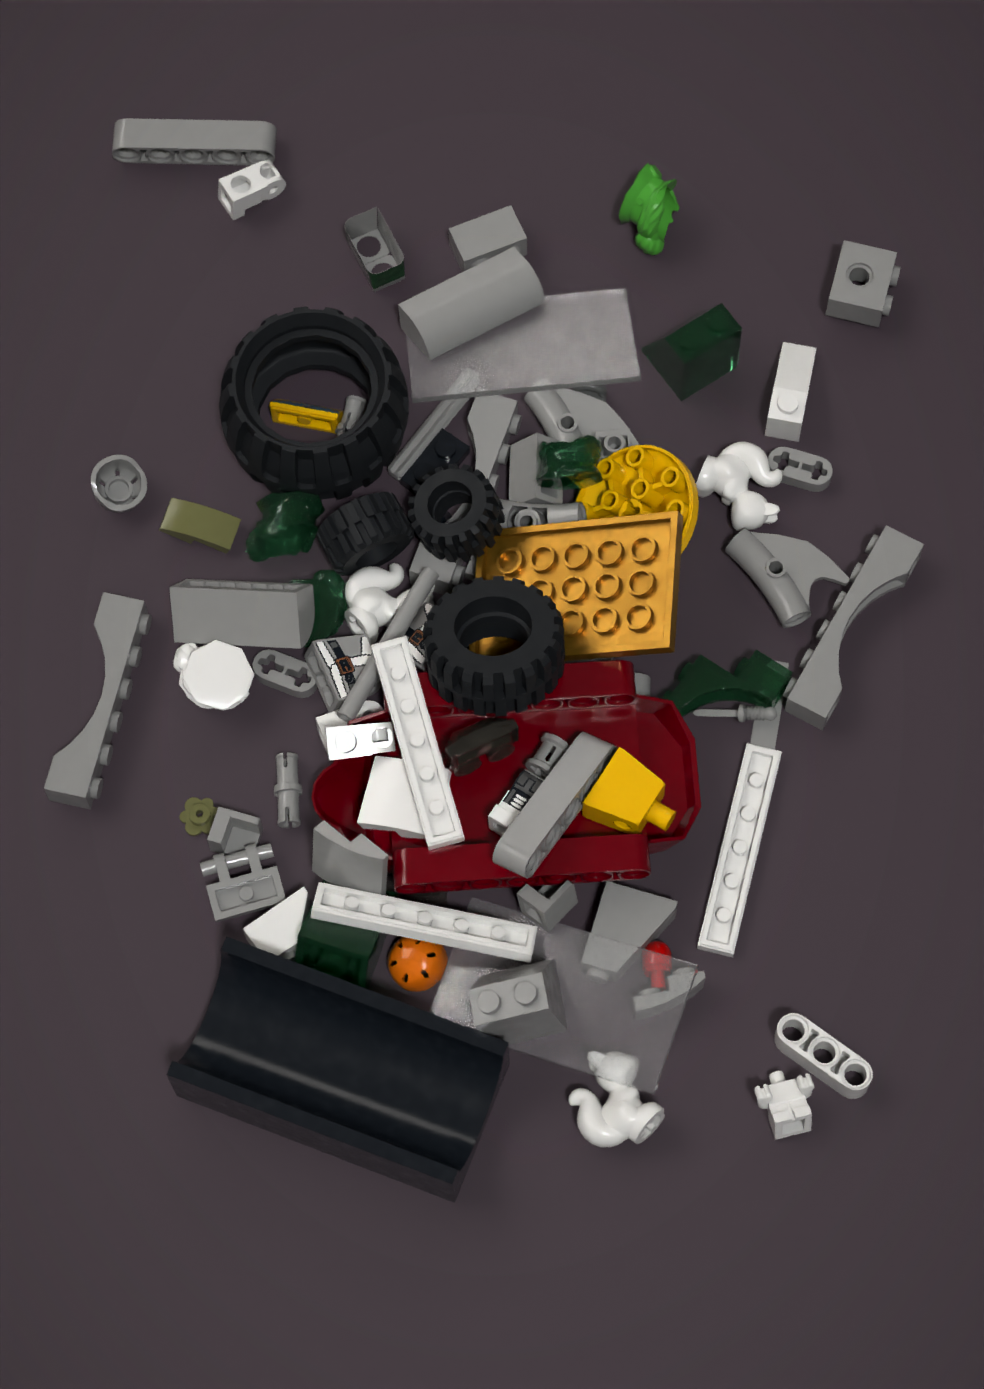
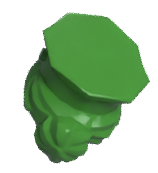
(649, 206)

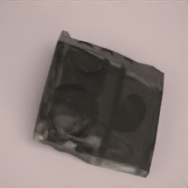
(486, 736)

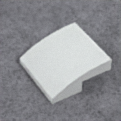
(390, 801)

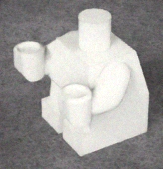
(786, 1104)

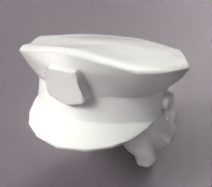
(214, 674)

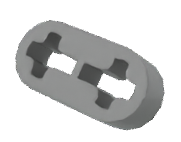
(800, 468)
(282, 681)

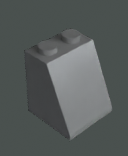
(519, 1003)

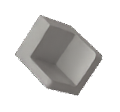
(233, 831)
(547, 904)

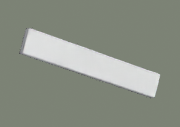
(417, 743)
(739, 850)
(424, 922)

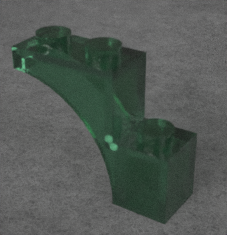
(754, 681)

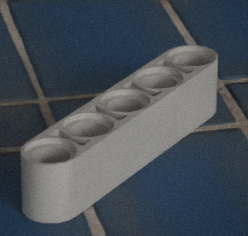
(193, 141)
(553, 806)

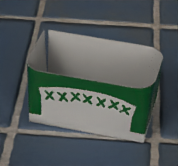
(366, 225)

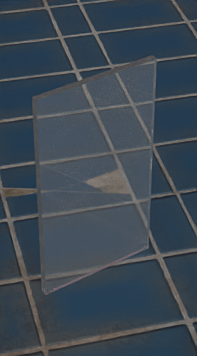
(553, 346)
(615, 998)

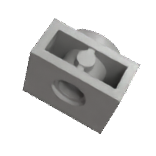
(868, 301)

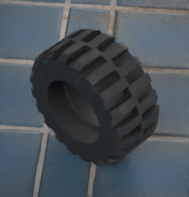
(499, 681)

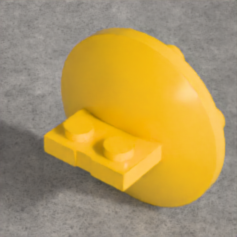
(643, 482)

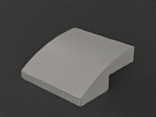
(346, 863)

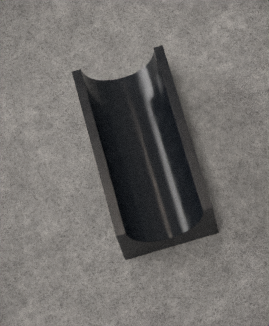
(343, 1070)

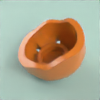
(414, 960)

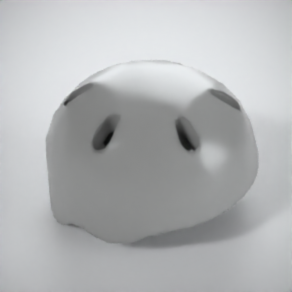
(118, 490)

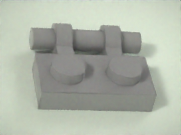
(247, 892)

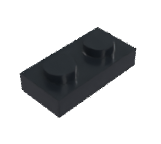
(441, 451)

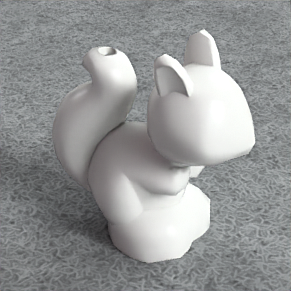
(730, 478)
(368, 601)
(619, 1118)

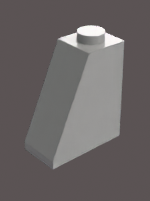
(632, 915)

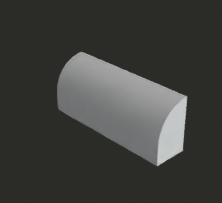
(471, 303)
(242, 613)

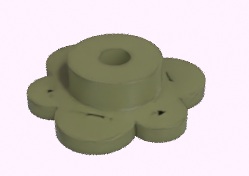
(196, 825)

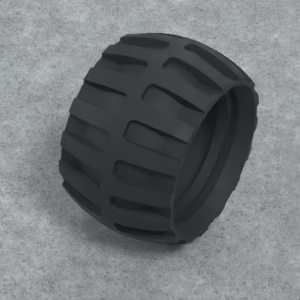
(318, 342)

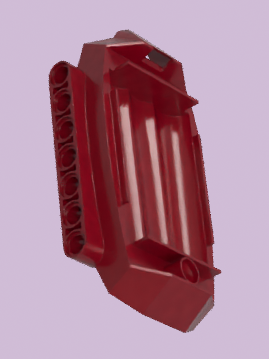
(588, 699)

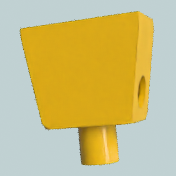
(627, 797)

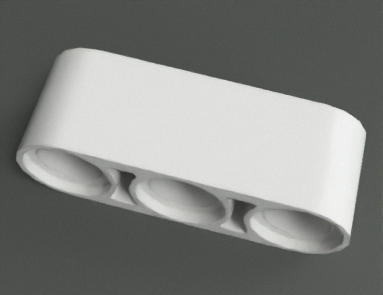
(814, 1039)

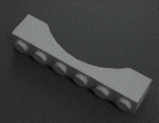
(489, 429)
(886, 569)
(78, 767)

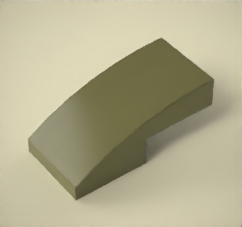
(199, 523)

